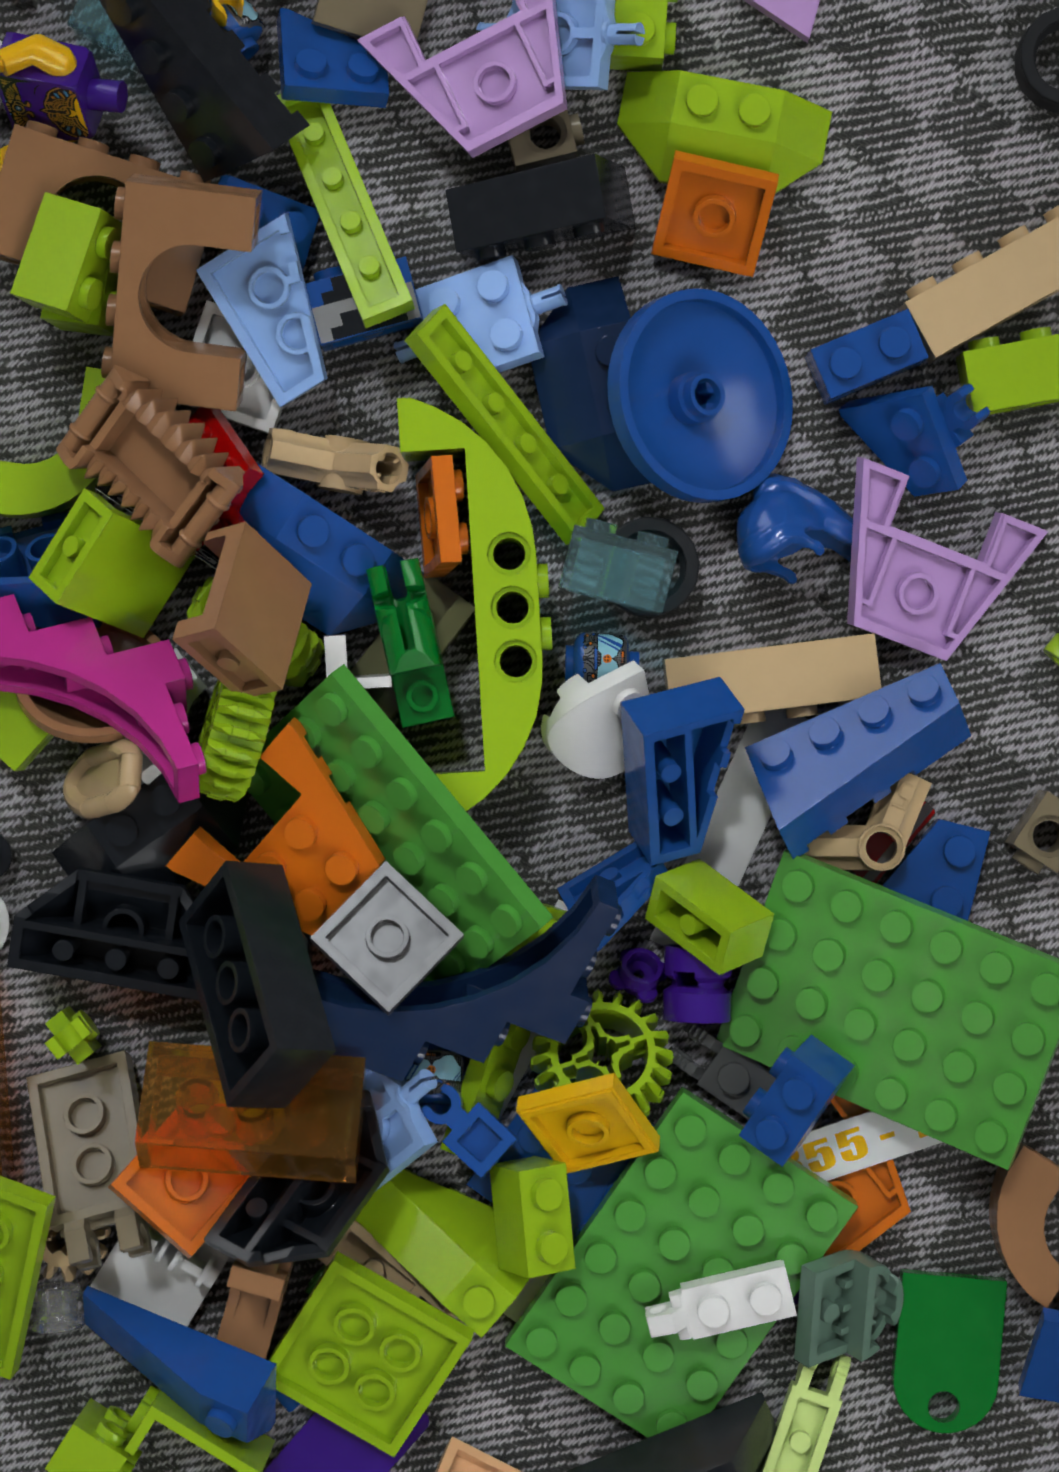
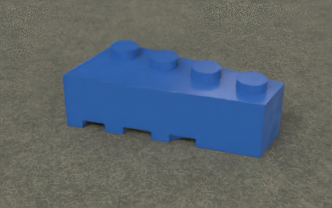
(855, 754)

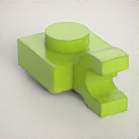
(73, 1035)

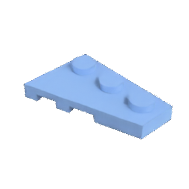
(270, 310)

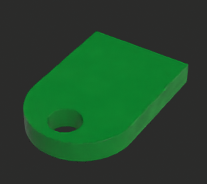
(948, 1344)

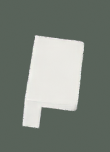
(337, 656)

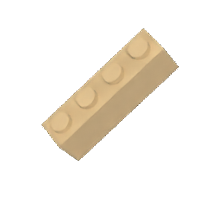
(987, 288)
(786, 675)

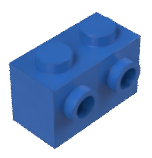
(795, 1100)

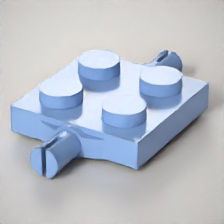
(588, 40)
(493, 310)
(400, 1119)

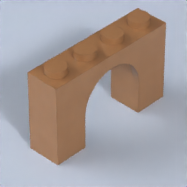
(43, 163)
(155, 218)

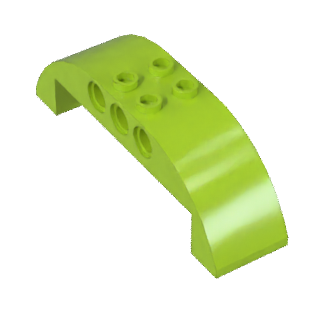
(495, 519)

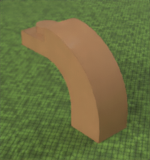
(1018, 1218)
(254, 1306)

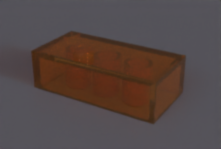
(192, 1129)

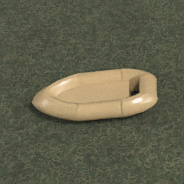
(104, 779)

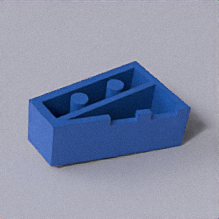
(672, 764)

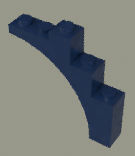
(471, 1012)

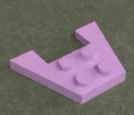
(485, 84)
(914, 586)

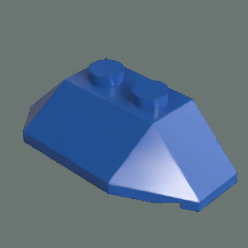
(324, 551)

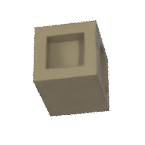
(527, 155)
(1041, 808)

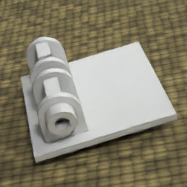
(161, 1280)

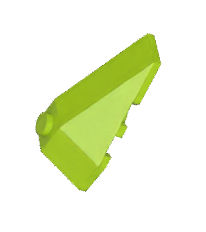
(445, 1245)

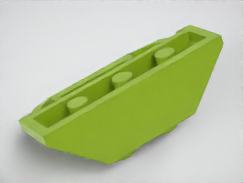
(721, 122)

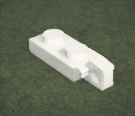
(724, 1303)

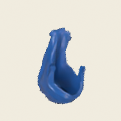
(786, 519)

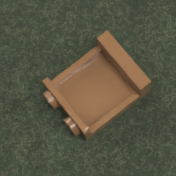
(249, 613)

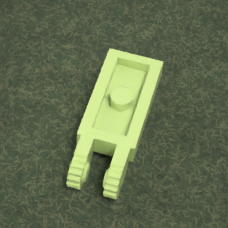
(806, 1420)

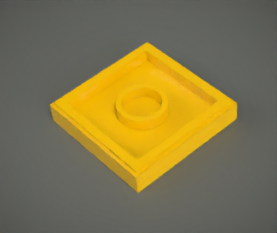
(575, 1128)

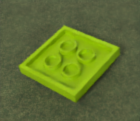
(367, 1354)

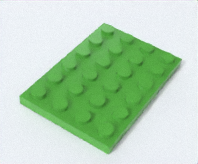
(411, 820)
(929, 1008)
(671, 1219)

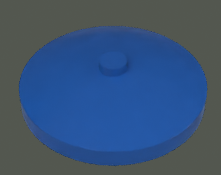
(700, 396)

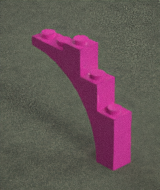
(131, 690)

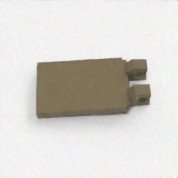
(83, 1141)

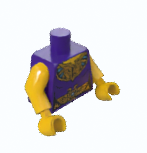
(55, 86)

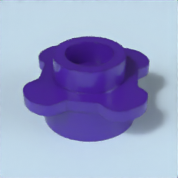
(643, 963)

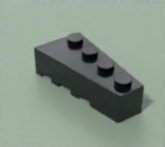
(204, 83)

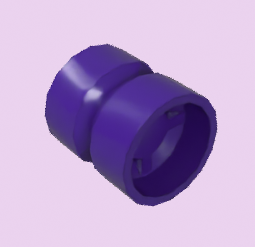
(693, 1001)

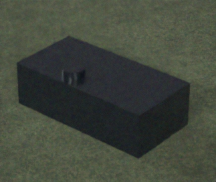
(256, 985)

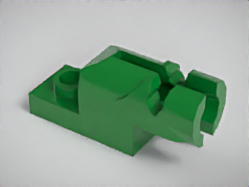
(411, 646)

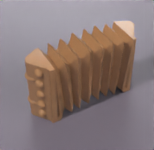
(154, 461)

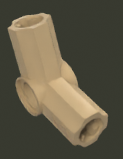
(334, 462)
(891, 815)

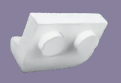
(588, 724)

